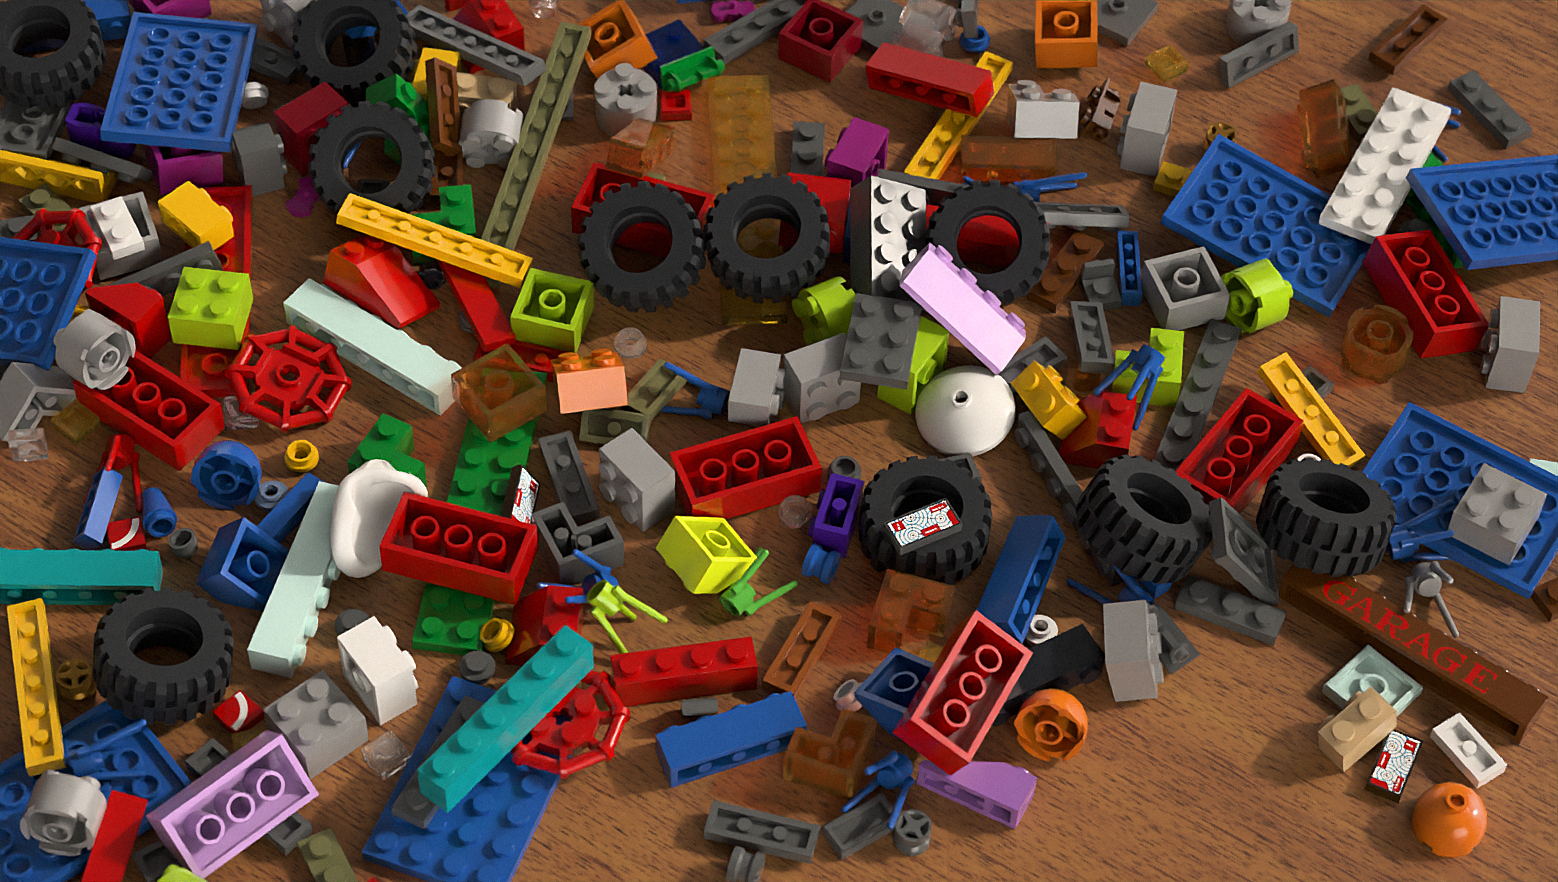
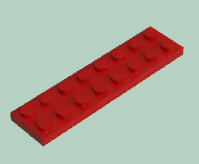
(205, 365)

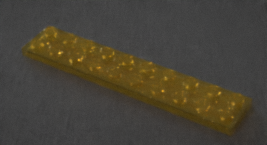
(741, 147)

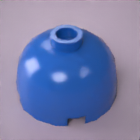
(227, 475)

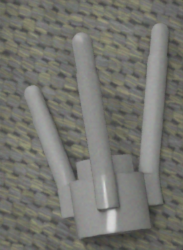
(1427, 582)

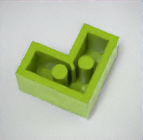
(1168, 384)

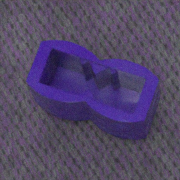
(84, 129)

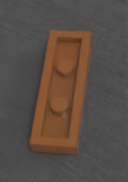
(802, 650)

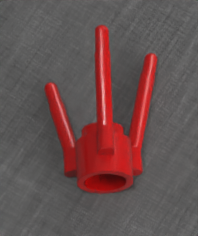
(117, 456)

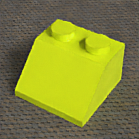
(705, 553)

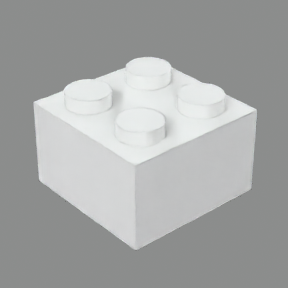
(378, 669)

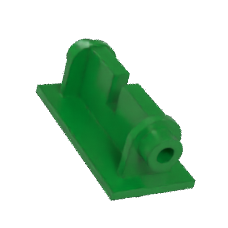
(690, 70)

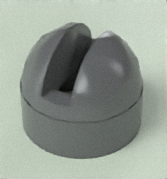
(183, 542)

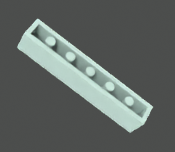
(373, 345)
(298, 592)

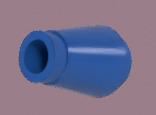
(158, 514)

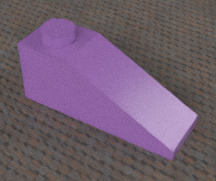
(985, 787)

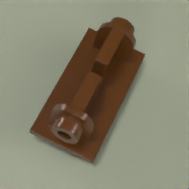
(1102, 104)

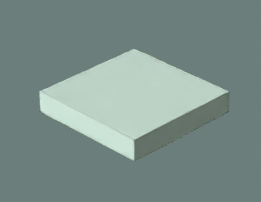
(1372, 670)

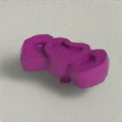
(730, 10)
(304, 200)

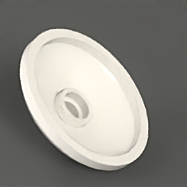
(970, 425)

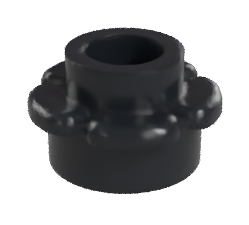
(432, 275)

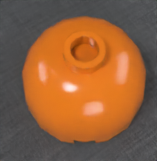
(1051, 725)
(1449, 819)

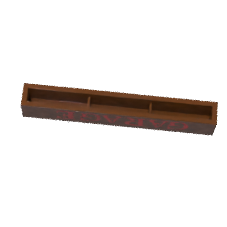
(1417, 649)

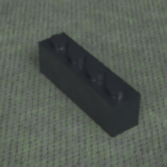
(1055, 664)

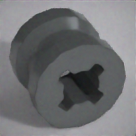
(914, 823)
(745, 866)

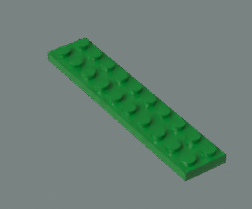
(449, 617)

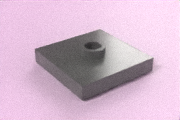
(1124, 18)
(879, 21)

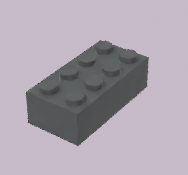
(884, 235)

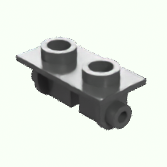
(1176, 647)

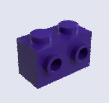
(837, 513)

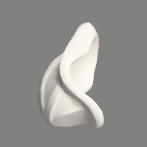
(363, 513)

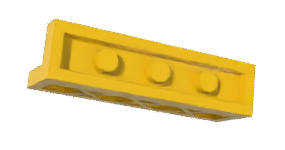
(59, 176)

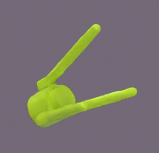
(609, 601)

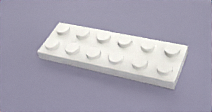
(1375, 178)

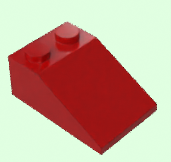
(379, 280)

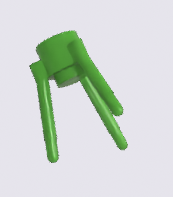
(740, 594)

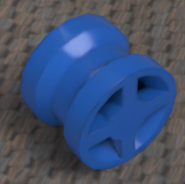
(821, 563)

